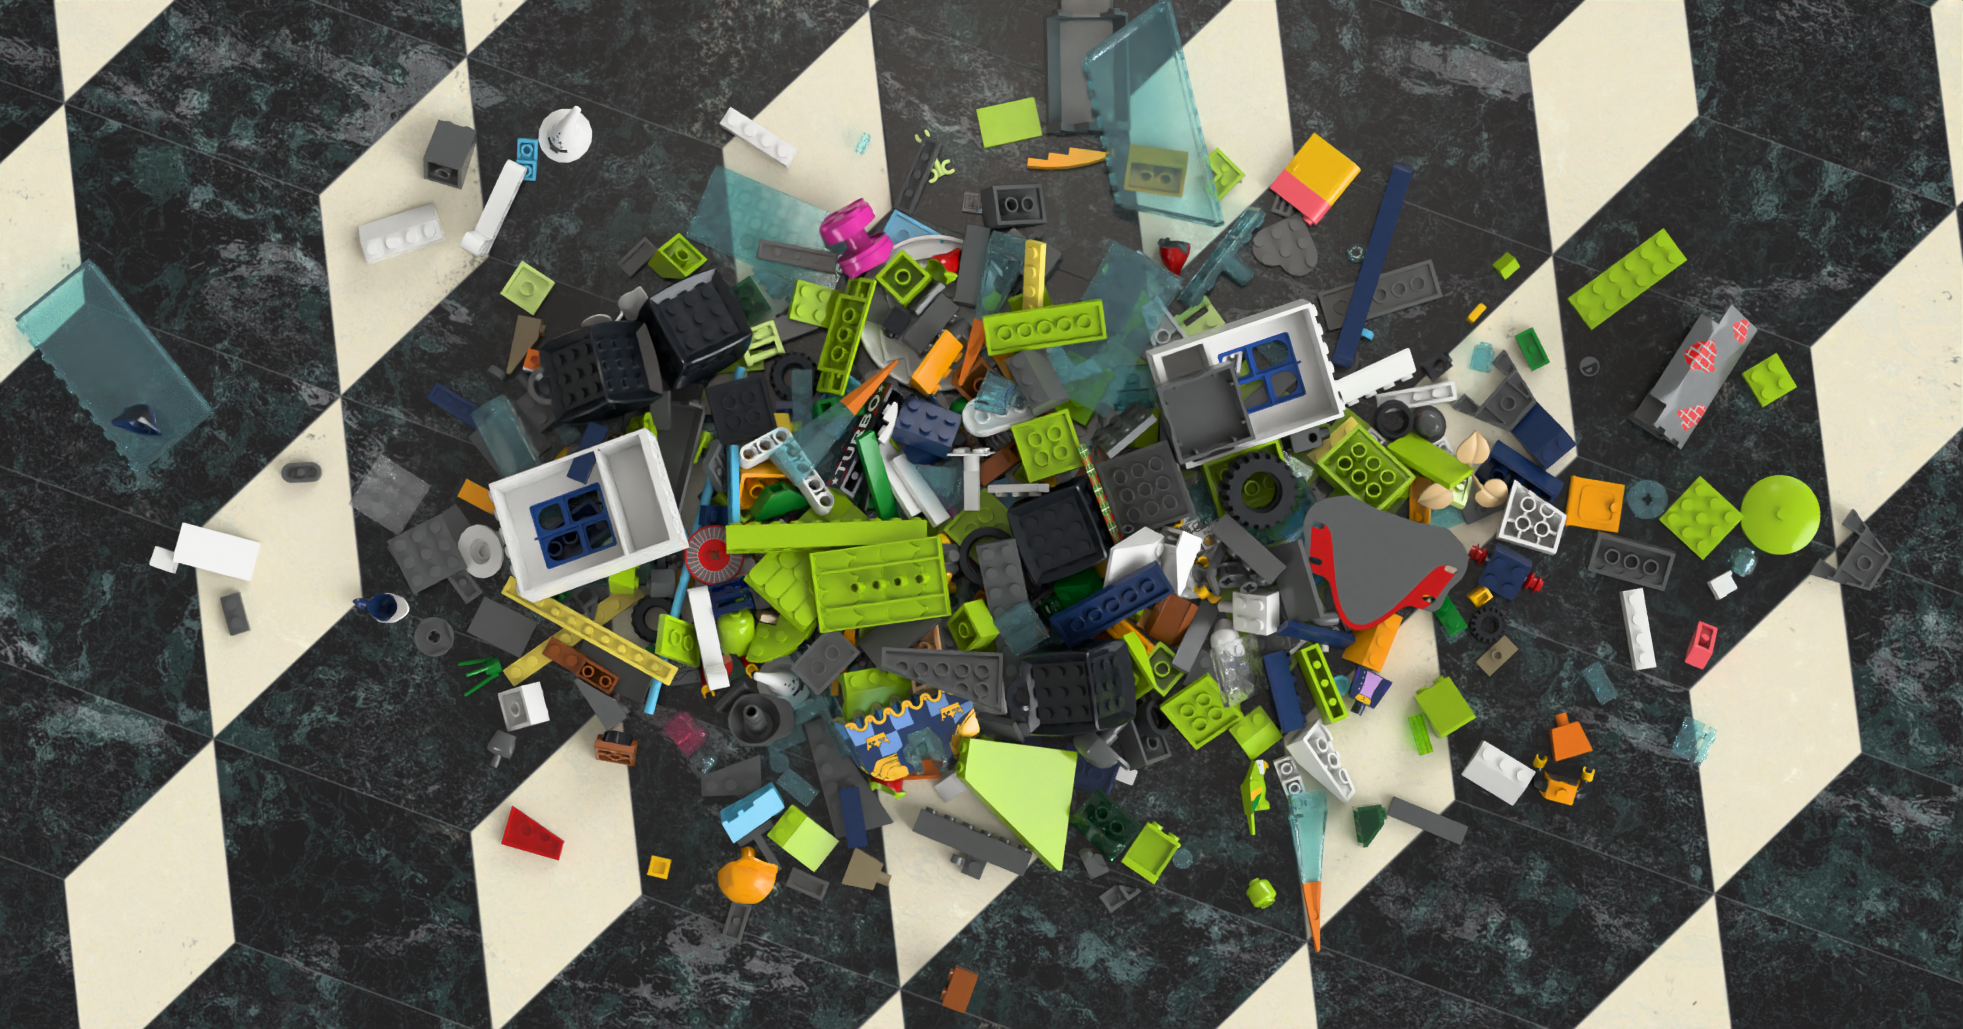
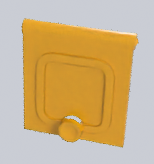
(1590, 503)

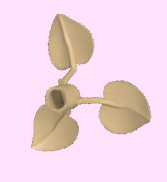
(1472, 450)

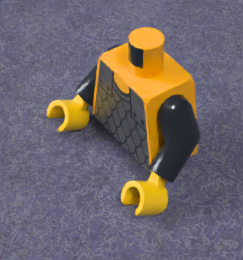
(1560, 787)

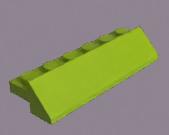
(844, 335)

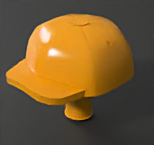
(747, 878)

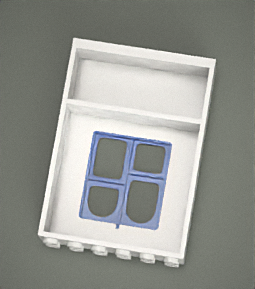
(1295, 324)
(635, 505)

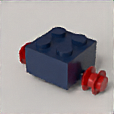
(1505, 570)

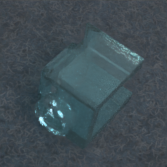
(1482, 357)

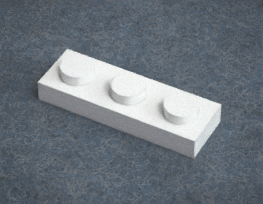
(1018, 489)

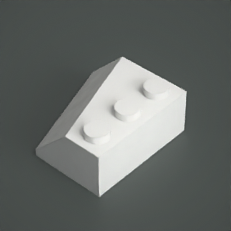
(1530, 521)

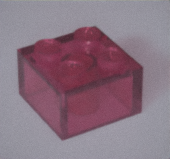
(685, 733)

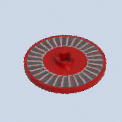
(698, 556)

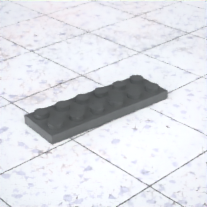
(1394, 292)

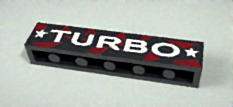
(849, 468)

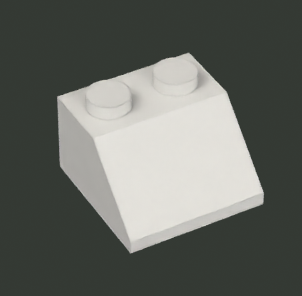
(523, 706)

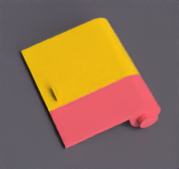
(1315, 179)

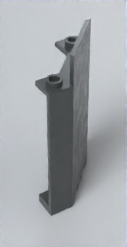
(1069, 35)
(681, 442)

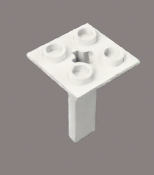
(971, 474)

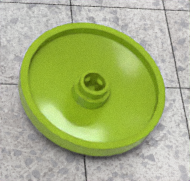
(1780, 514)

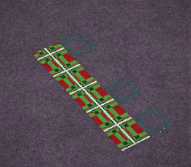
(1102, 499)

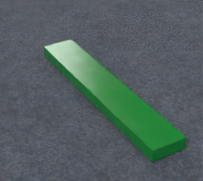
(876, 476)

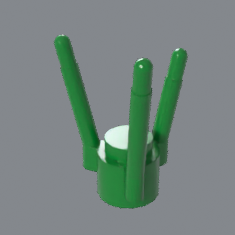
(491, 666)

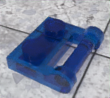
(727, 592)

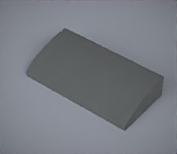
(1631, 560)

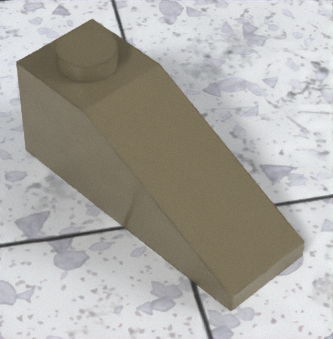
(526, 336)

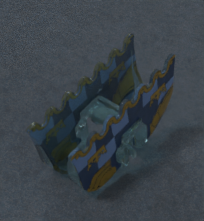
(920, 724)

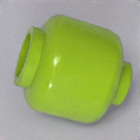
(1261, 893)

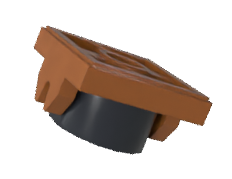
(616, 748)

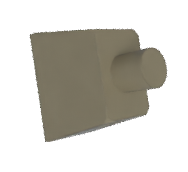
(865, 871)

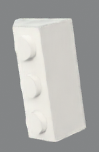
(1498, 773)

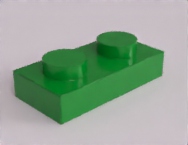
(1531, 349)
(1450, 617)

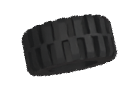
(1279, 505)

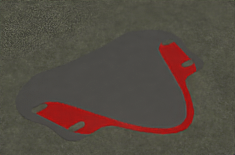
(1380, 560)

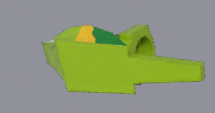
(1254, 791)

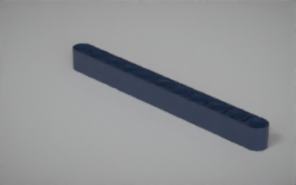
(1372, 265)

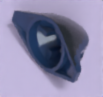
(139, 420)

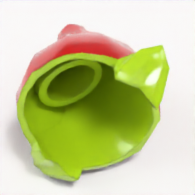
(944, 266)
(891, 787)

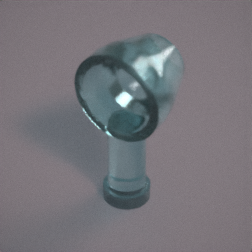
(1355, 259)

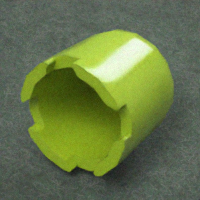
(736, 632)

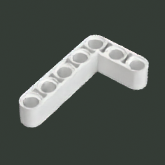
(482, 238)
(772, 444)
(707, 638)

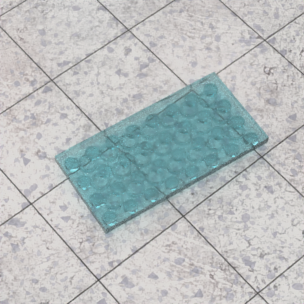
(742, 211)
(1134, 302)

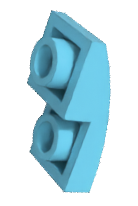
(527, 156)

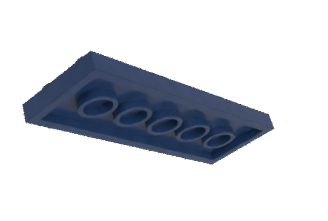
(1112, 604)

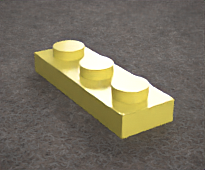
(1335, 437)

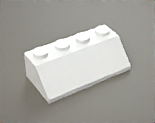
(401, 233)
(1376, 376)

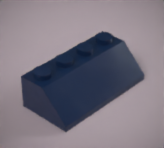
(1510, 465)
(570, 544)
(1283, 692)

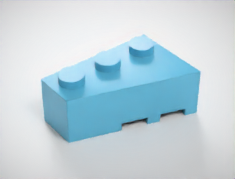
(751, 811)

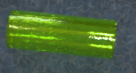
(1420, 734)

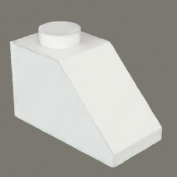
(950, 787)

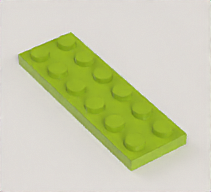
(1627, 279)
(1044, 327)

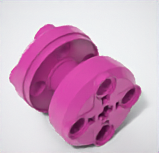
(863, 249)

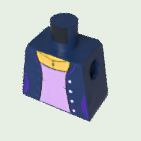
(1367, 689)

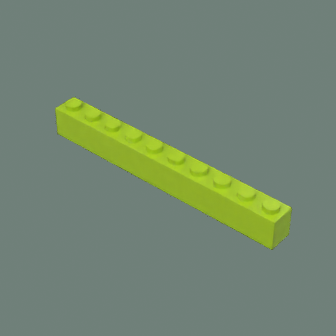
(819, 535)

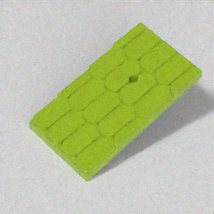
(787, 578)
(863, 586)

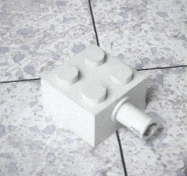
(1253, 612)

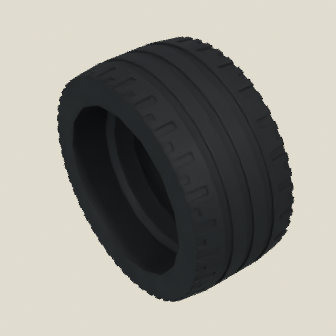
(966, 546)

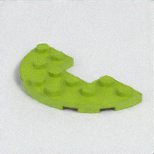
(777, 641)

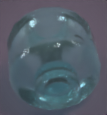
(1743, 562)

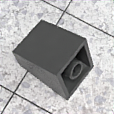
(449, 154)

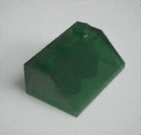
(1368, 822)
(1105, 824)

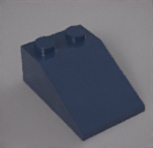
(1542, 437)

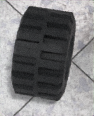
(782, 363)
(639, 613)

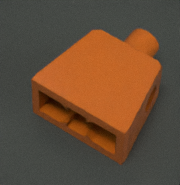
(1567, 739)

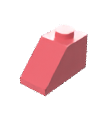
(1701, 645)

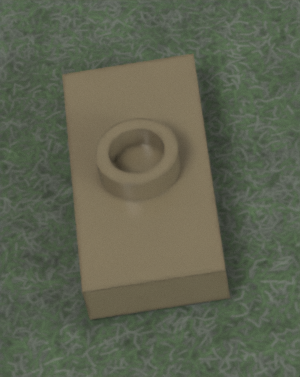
(1496, 655)

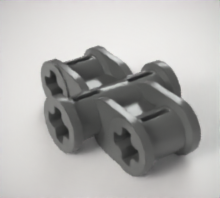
(1237, 576)

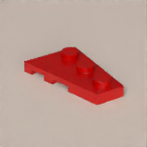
(530, 836)

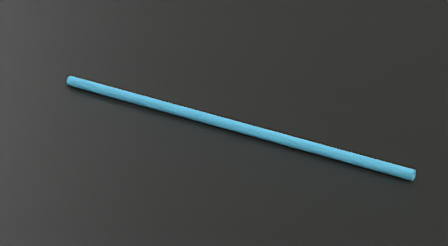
(685, 574)

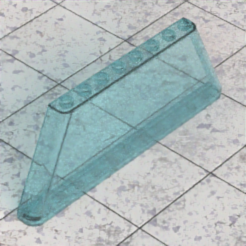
(1152, 121)

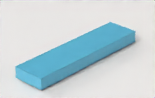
(733, 493)

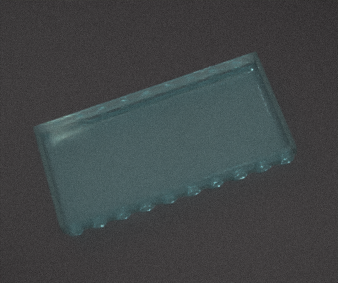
(112, 362)

